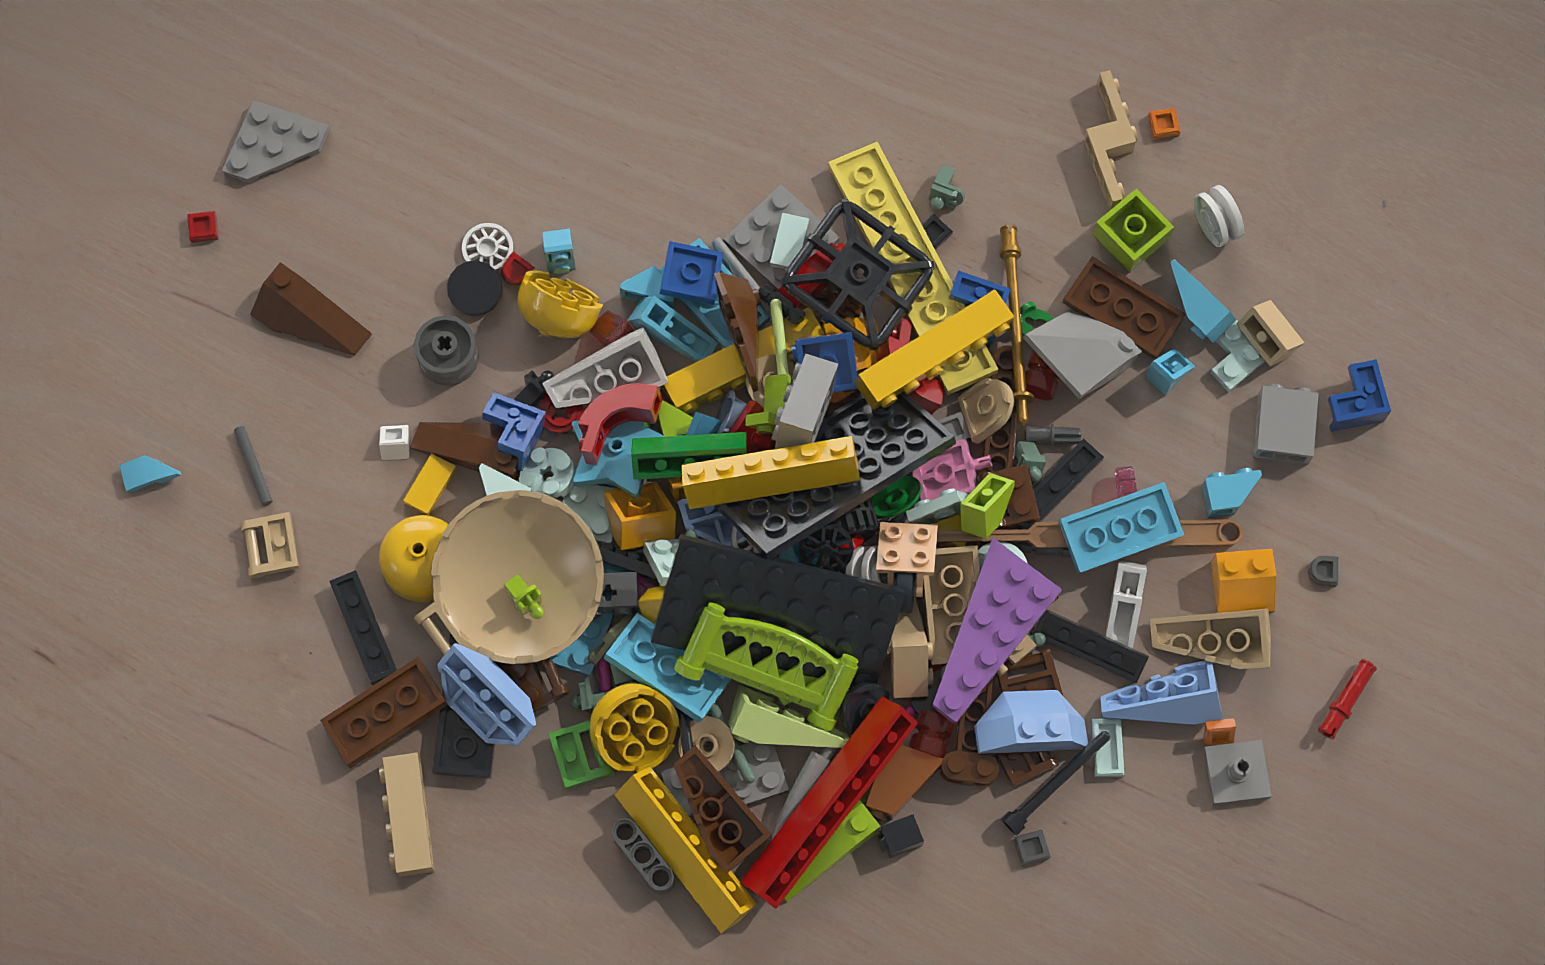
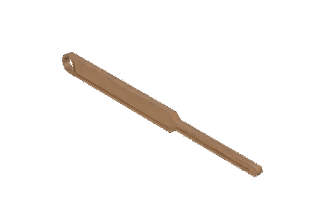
(1049, 535)

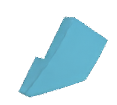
(146, 471)

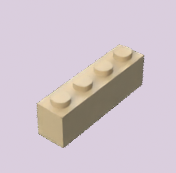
(407, 814)

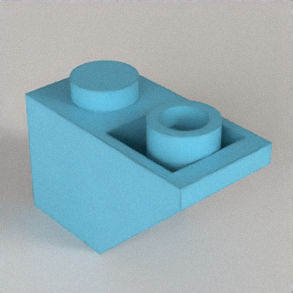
(559, 251)
(1226, 493)

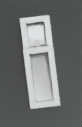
(1125, 602)

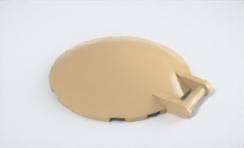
(491, 545)

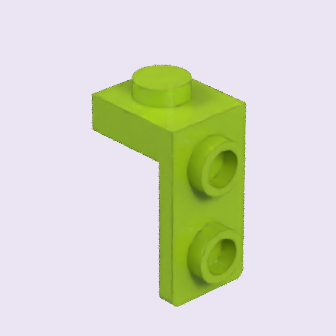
(774, 394)

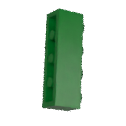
(665, 455)

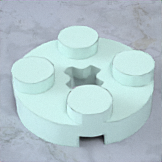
(549, 460)

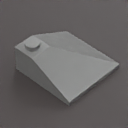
(1083, 350)

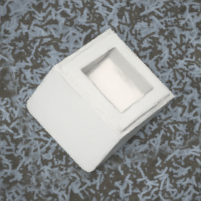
(394, 442)

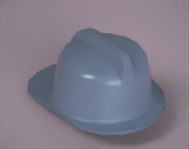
(729, 411)

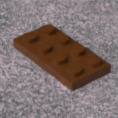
(1124, 305)
(384, 712)

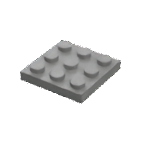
(756, 234)

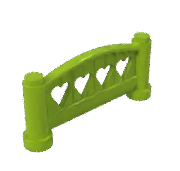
(821, 696)

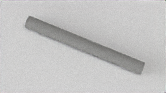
(738, 269)

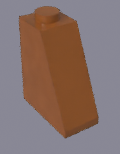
(900, 781)

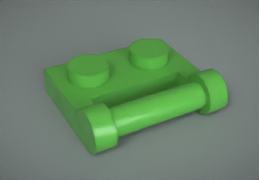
(572, 757)

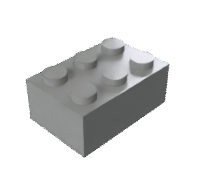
(805, 402)

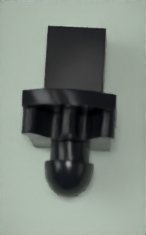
(534, 388)

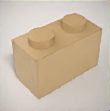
(1270, 332)
(910, 664)

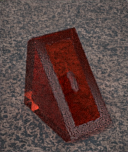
(610, 328)

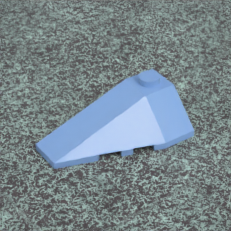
(1181, 698)

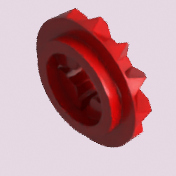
(559, 424)

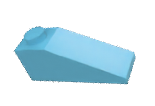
(1206, 312)
(671, 329)

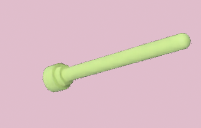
(779, 337)

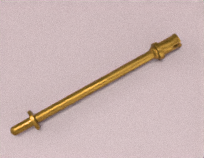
(1010, 253)

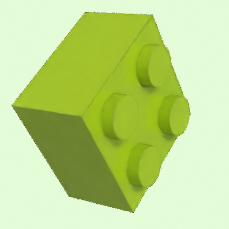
(1133, 230)

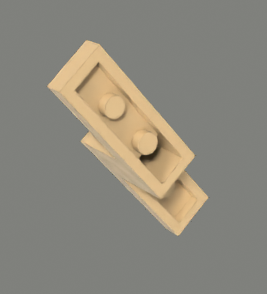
(1110, 139)

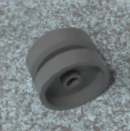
(445, 366)

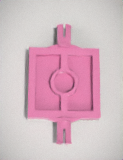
(950, 470)

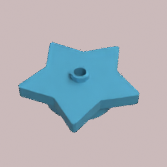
(615, 459)

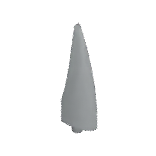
(808, 776)

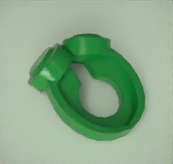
(1030, 311)

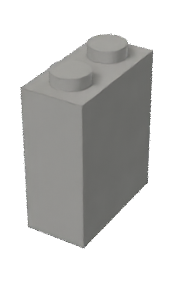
(1285, 424)

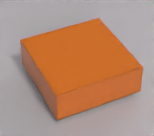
(1164, 123)
(1219, 732)

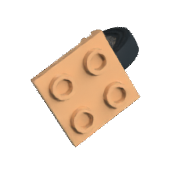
(907, 551)

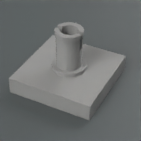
(1237, 772)

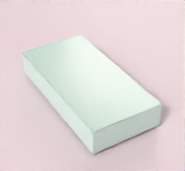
(788, 240)
(1109, 759)

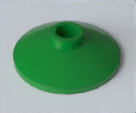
(897, 497)

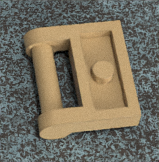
(279, 544)

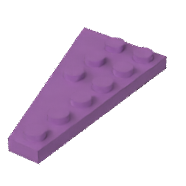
(1000, 614)

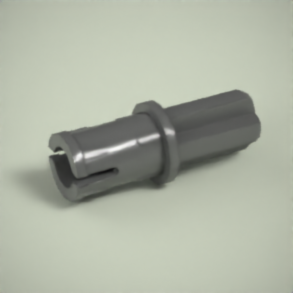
(1052, 435)

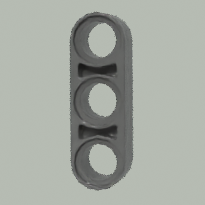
(637, 843)

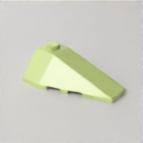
(764, 722)

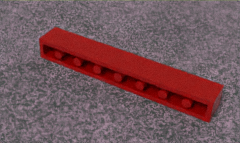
(829, 802)

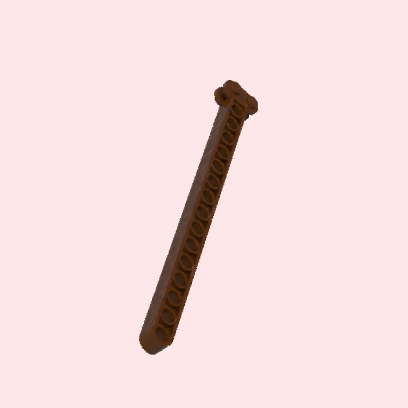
(965, 763)

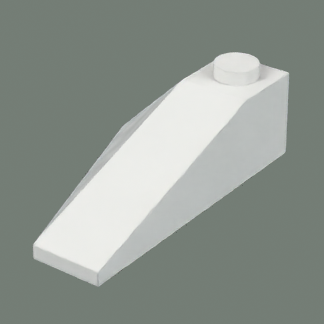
(620, 363)

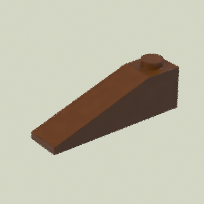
(299, 309)
(740, 312)
(465, 445)
(724, 820)

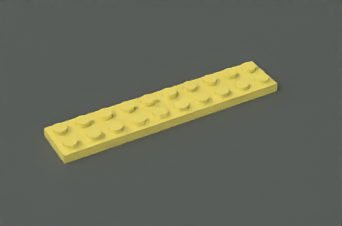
(871, 183)

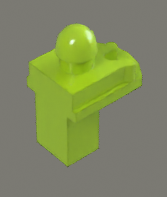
(525, 598)

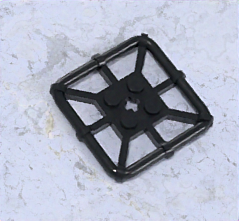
(842, 279)

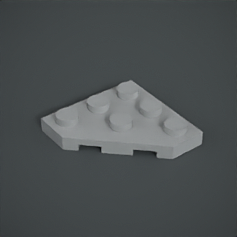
(272, 141)

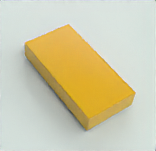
(429, 484)

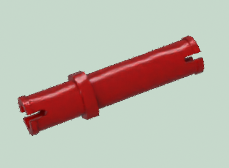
(1342, 707)

